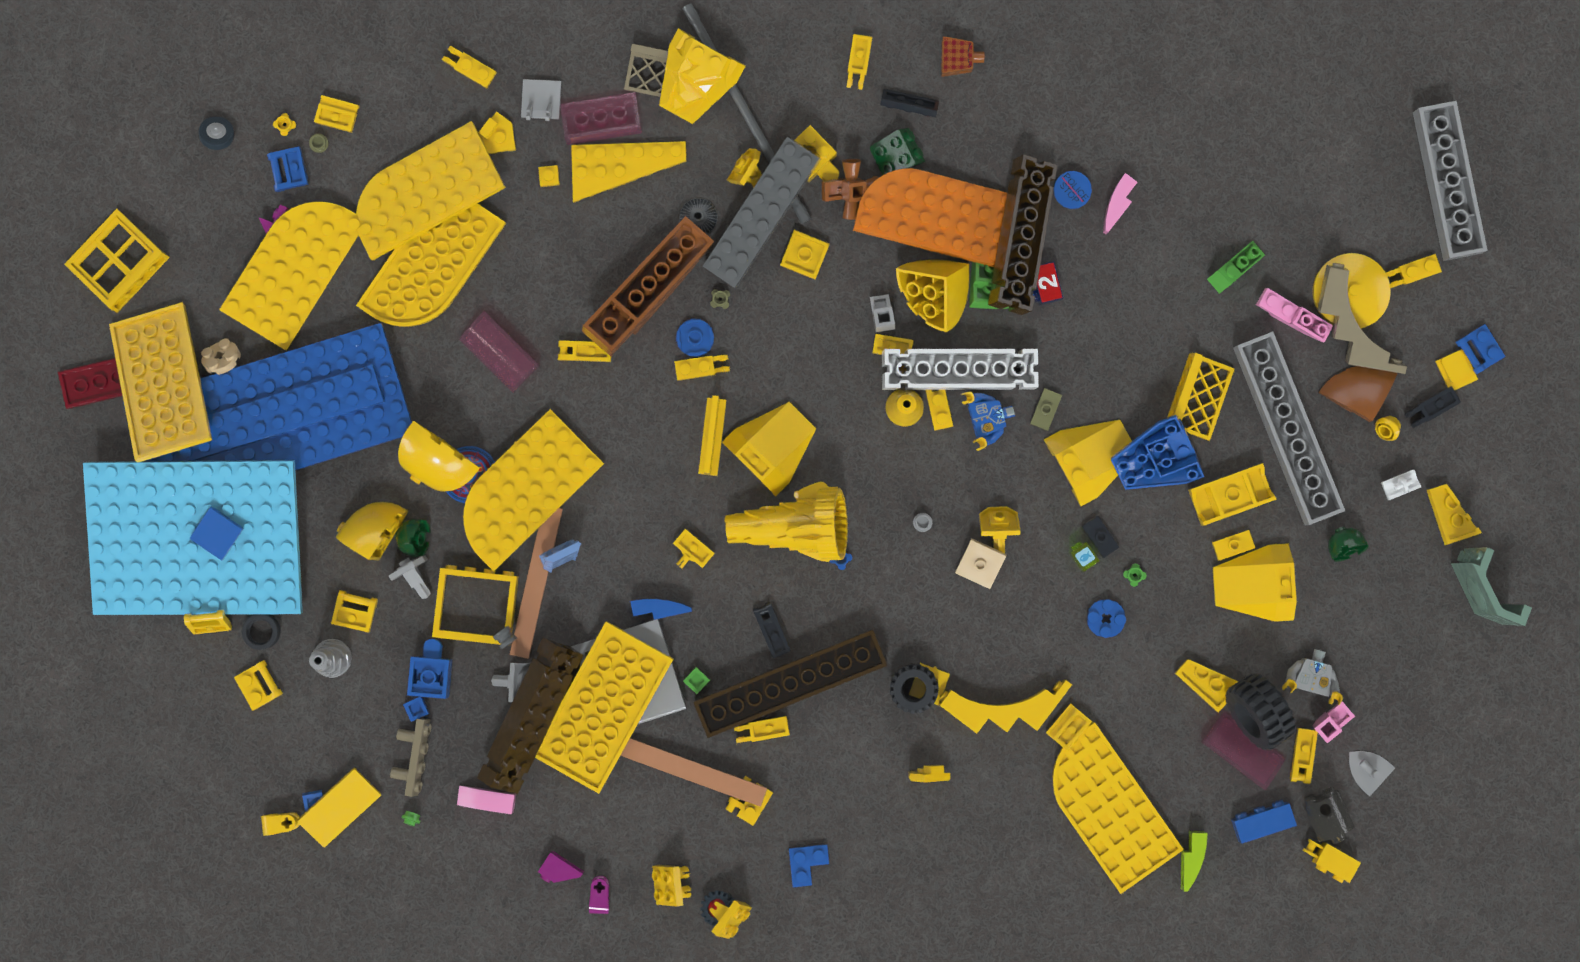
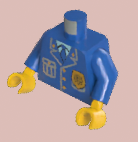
(987, 417)

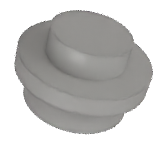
(922, 522)

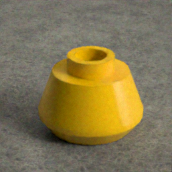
(1388, 428)

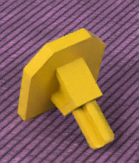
(746, 169)
(999, 523)

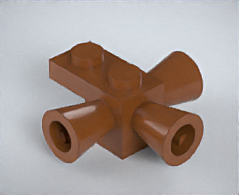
(848, 188)

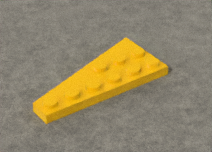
(612, 165)

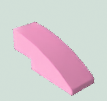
(1118, 202)
(486, 799)

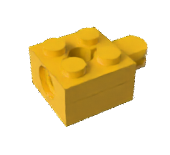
(816, 144)

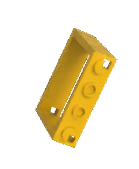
(471, 572)

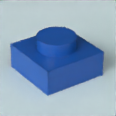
(416, 708)
(311, 798)

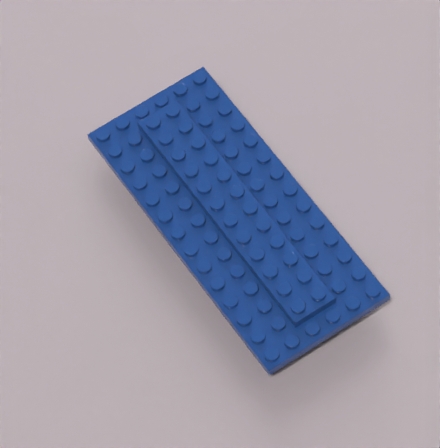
(305, 404)

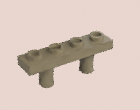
(419, 750)

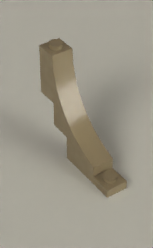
(1361, 349)

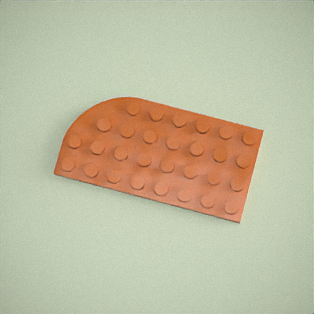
(934, 214)

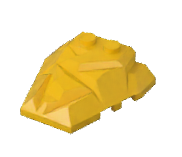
(695, 77)

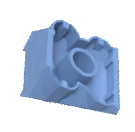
(560, 554)

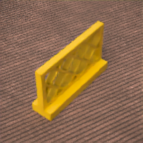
(1186, 386)
(712, 436)

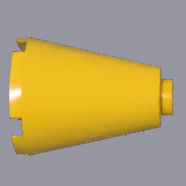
(898, 413)

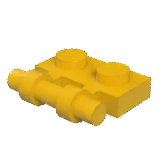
(748, 811)

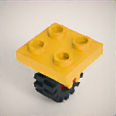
(724, 913)

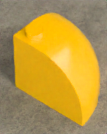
(935, 290)
(433, 460)
(371, 528)

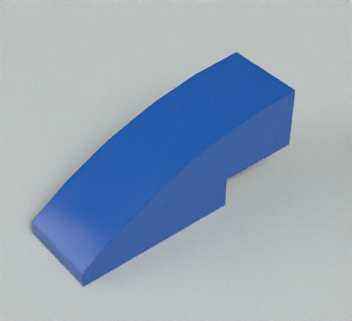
(659, 608)

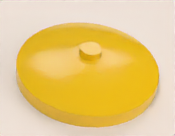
(1366, 288)

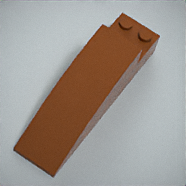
(647, 287)

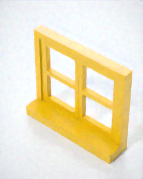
(134, 278)

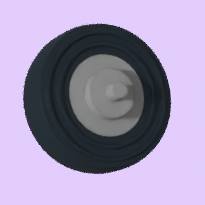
(216, 133)

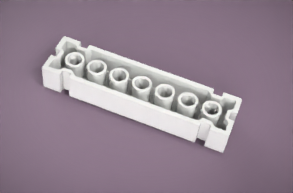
(959, 369)

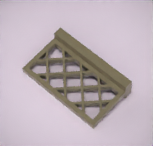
(645, 53)

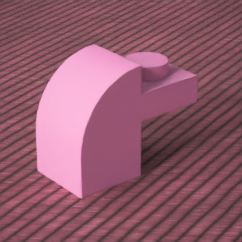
(1329, 723)

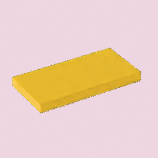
(339, 807)

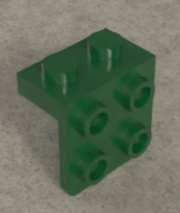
(897, 151)

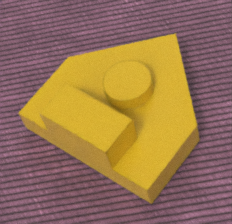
(498, 134)
(929, 773)

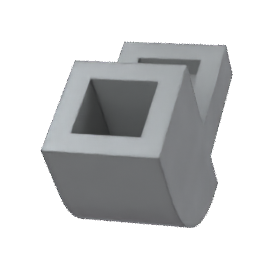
(882, 313)

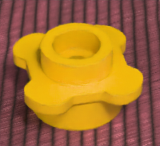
(284, 118)

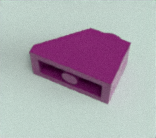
(558, 869)

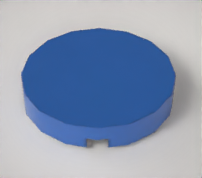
(700, 339)

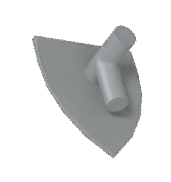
(1369, 770)

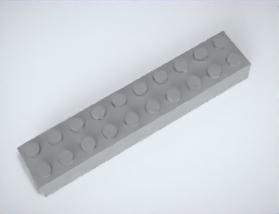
(1289, 429)

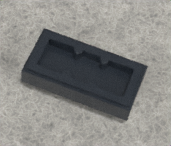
(1100, 537)

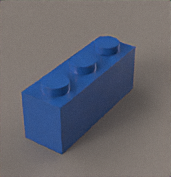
(1263, 821)

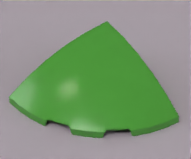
(980, 286)

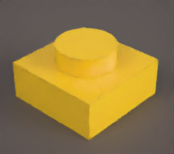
(548, 176)

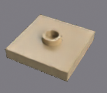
(980, 563)

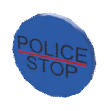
(1072, 190)

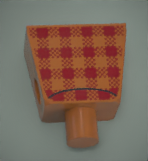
(958, 56)

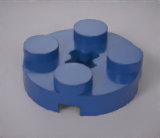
(1106, 629)

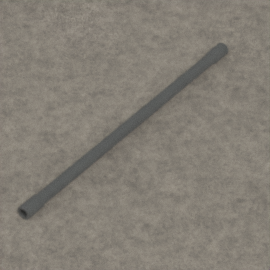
(694, 19)

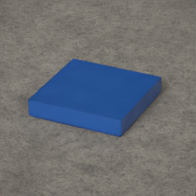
(216, 533)

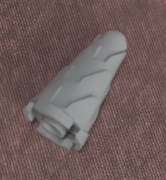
(331, 658)

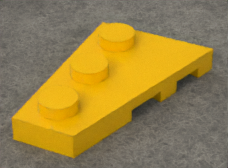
(1450, 516)
(1206, 683)

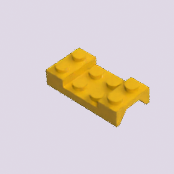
(1231, 494)

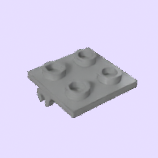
(541, 99)

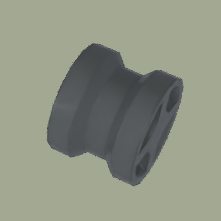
(505, 637)

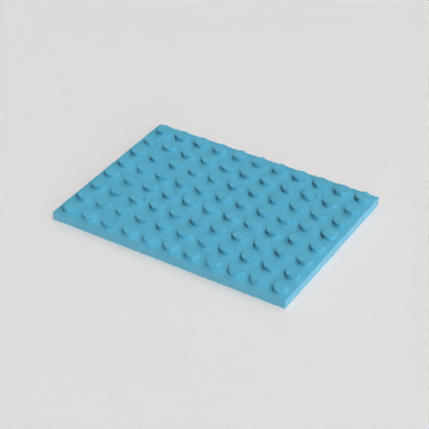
(143, 526)

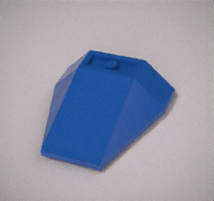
(1158, 457)

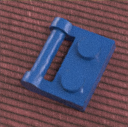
(293, 167)
(1485, 345)

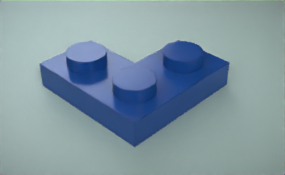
(802, 858)

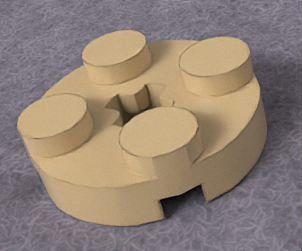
(224, 349)

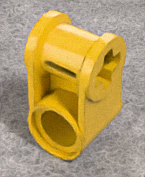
(277, 823)

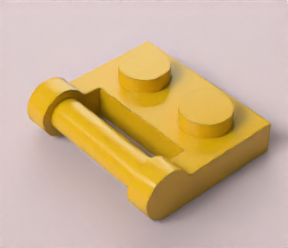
(352, 617)
(207, 622)
(252, 687)

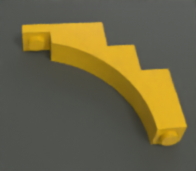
(1031, 710)

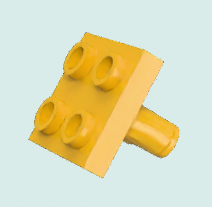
(668, 885)

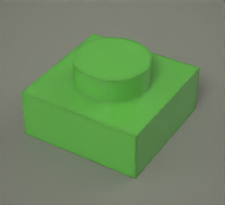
(696, 680)

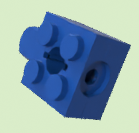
(431, 673)

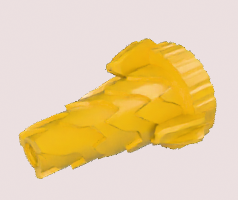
(811, 525)

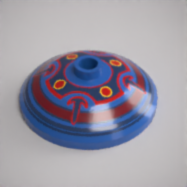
(482, 460)

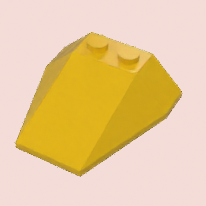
(1086, 456)

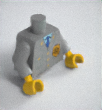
(1314, 677)

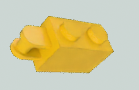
(1333, 860)

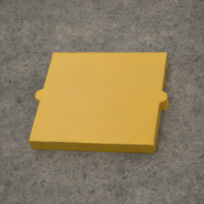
(918, 687)

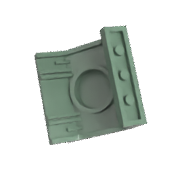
(1482, 599)

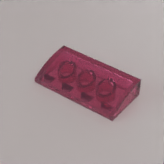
(600, 118)
(499, 352)
(1235, 748)

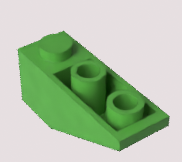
(1236, 267)

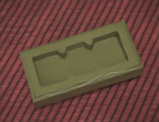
(1045, 409)

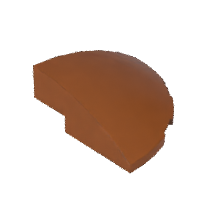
(1360, 390)

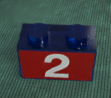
(1048, 285)

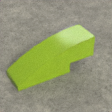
(1193, 858)

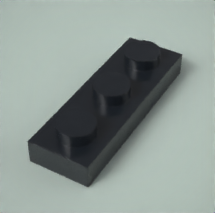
(909, 103)

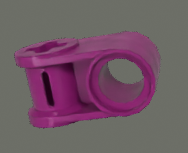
(599, 898)

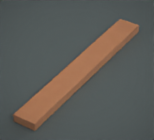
(534, 587)
(694, 772)

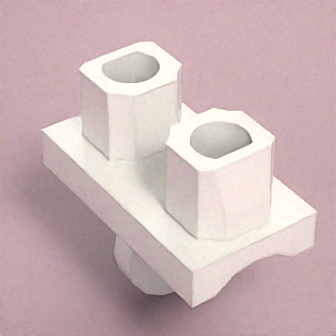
(1401, 484)

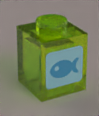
(1083, 556)

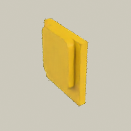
(1456, 370)

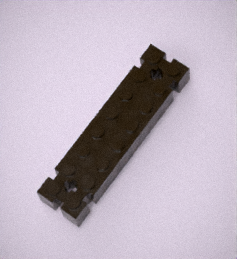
(1022, 235)
(530, 716)

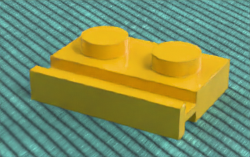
(336, 114)
(1069, 726)

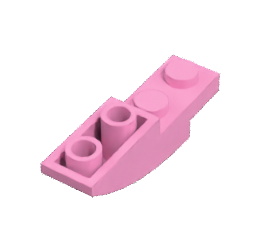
(1294, 316)

